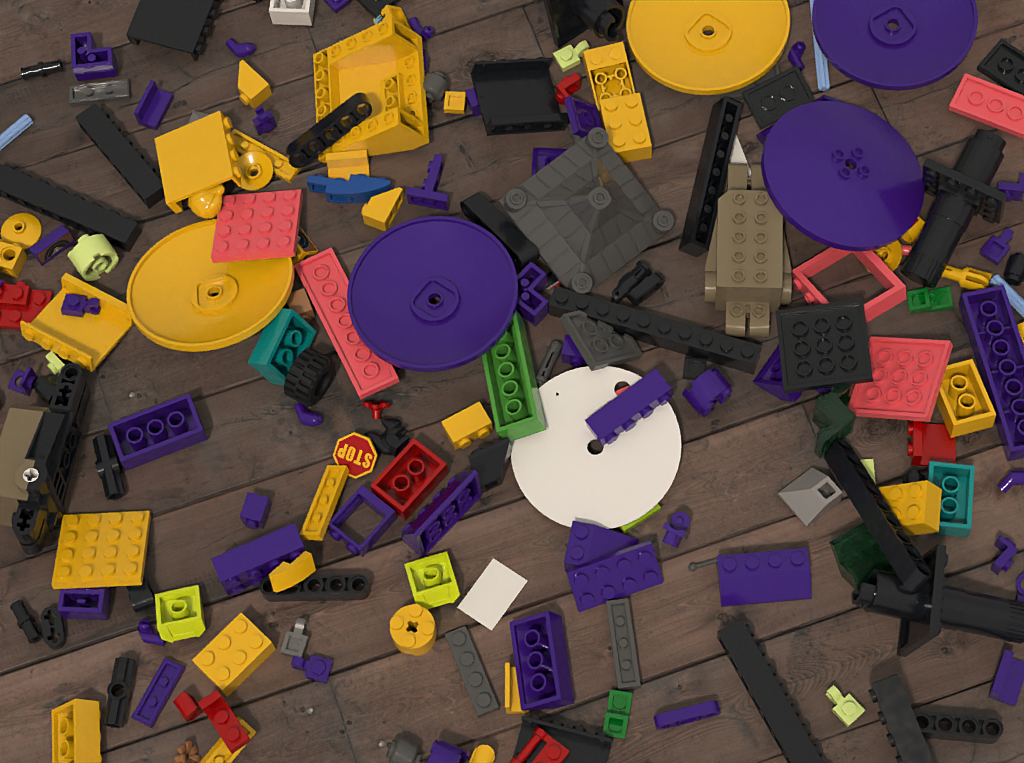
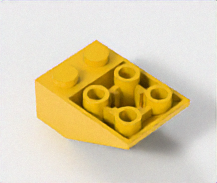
(608, 72)

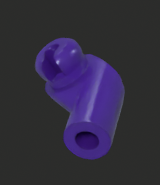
(425, 32)
(1011, 479)

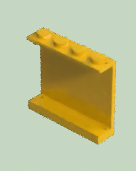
(197, 158)
(84, 338)

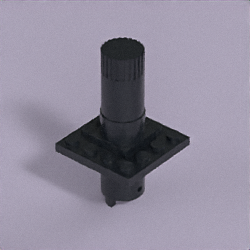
(574, 17)
(961, 196)
(938, 607)

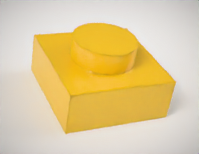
(454, 102)

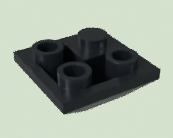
(491, 463)

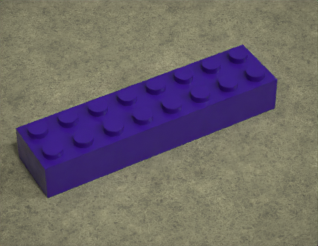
(999, 360)

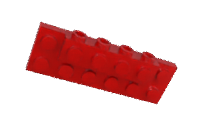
(21, 304)

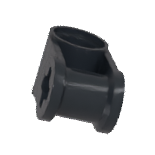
(141, 596)

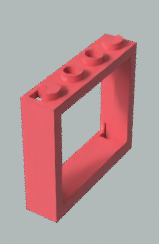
(895, 287)

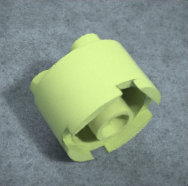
(93, 256)

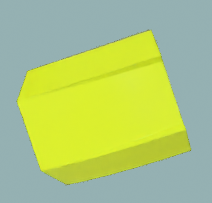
(432, 580)
(180, 613)

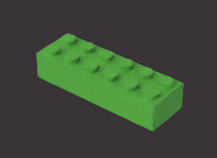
(513, 384)

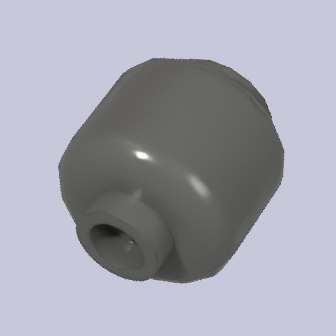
(435, 86)
(403, 751)

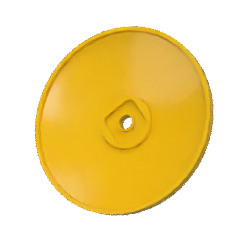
(675, 52)
(175, 285)

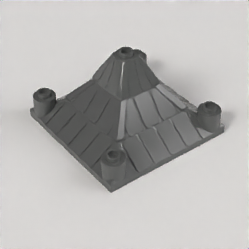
(586, 213)

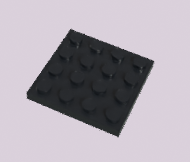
(824, 346)

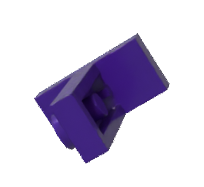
(428, 194)

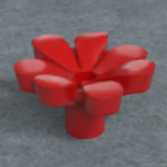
(376, 407)

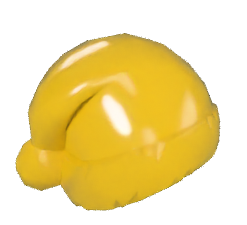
(208, 202)

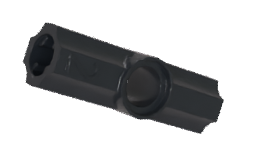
(108, 467)
(117, 706)

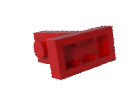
(224, 721)

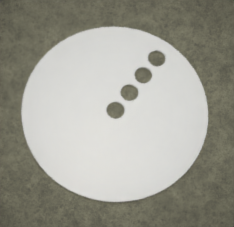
(588, 488)

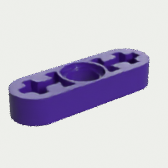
(687, 715)

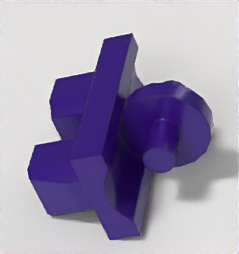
(676, 530)

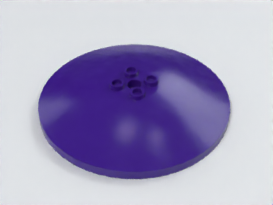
(923, 49)
(827, 199)
(424, 261)

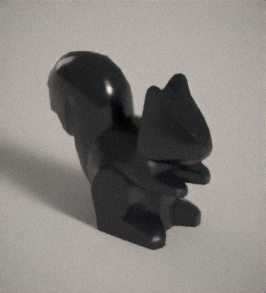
(391, 440)

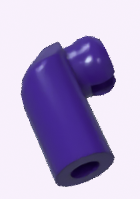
(240, 50)
(796, 53)
(307, 418)
(147, 633)

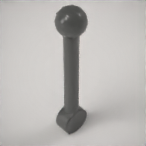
(692, 567)

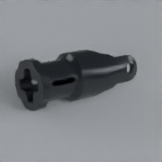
(630, 281)

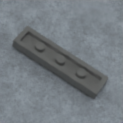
(623, 644)
(471, 671)

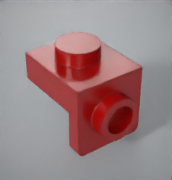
(567, 87)

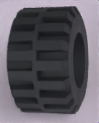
(309, 377)

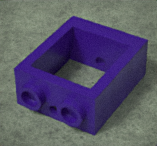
(348, 509)

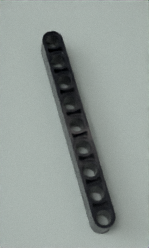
(878, 516)

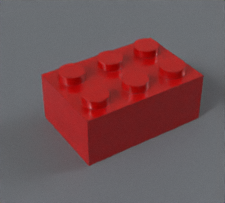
(409, 478)

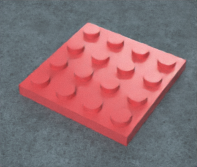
(257, 226)
(904, 379)

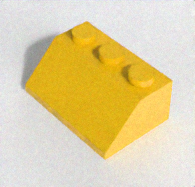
(76, 732)

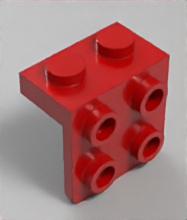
(929, 443)

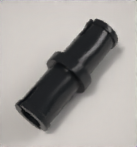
(41, 69)
(26, 621)

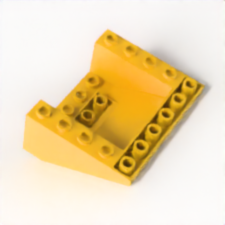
(387, 68)

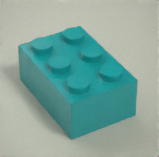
(280, 345)
(956, 496)

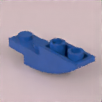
(356, 190)

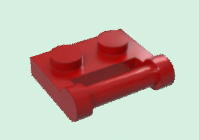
(551, 753)

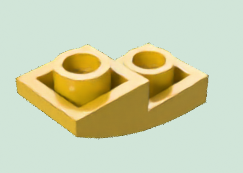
(288, 574)

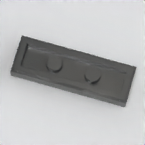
(99, 92)

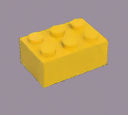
(626, 127)
(964, 400)
(915, 505)
(234, 654)

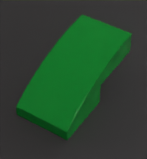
(927, 300)
(617, 713)

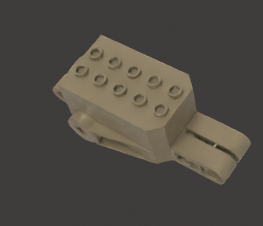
(747, 255)

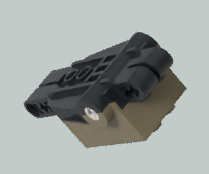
(39, 458)

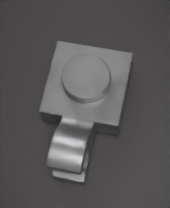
(296, 642)

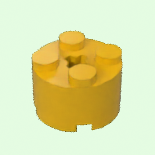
(413, 617)

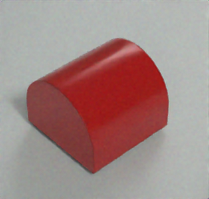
(187, 706)

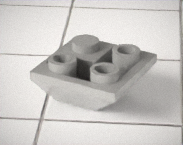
(811, 496)

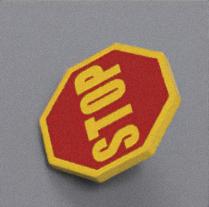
(357, 453)

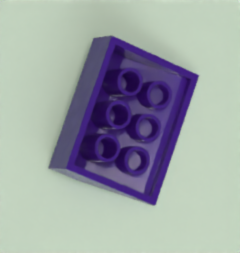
(443, 512)

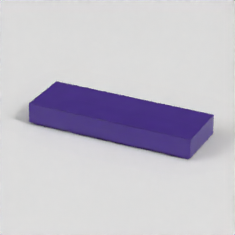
(158, 692)

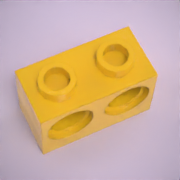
(14, 266)

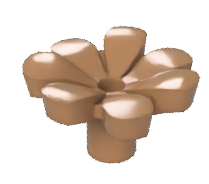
(187, 753)

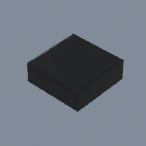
(693, 367)

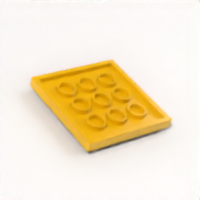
(101, 550)

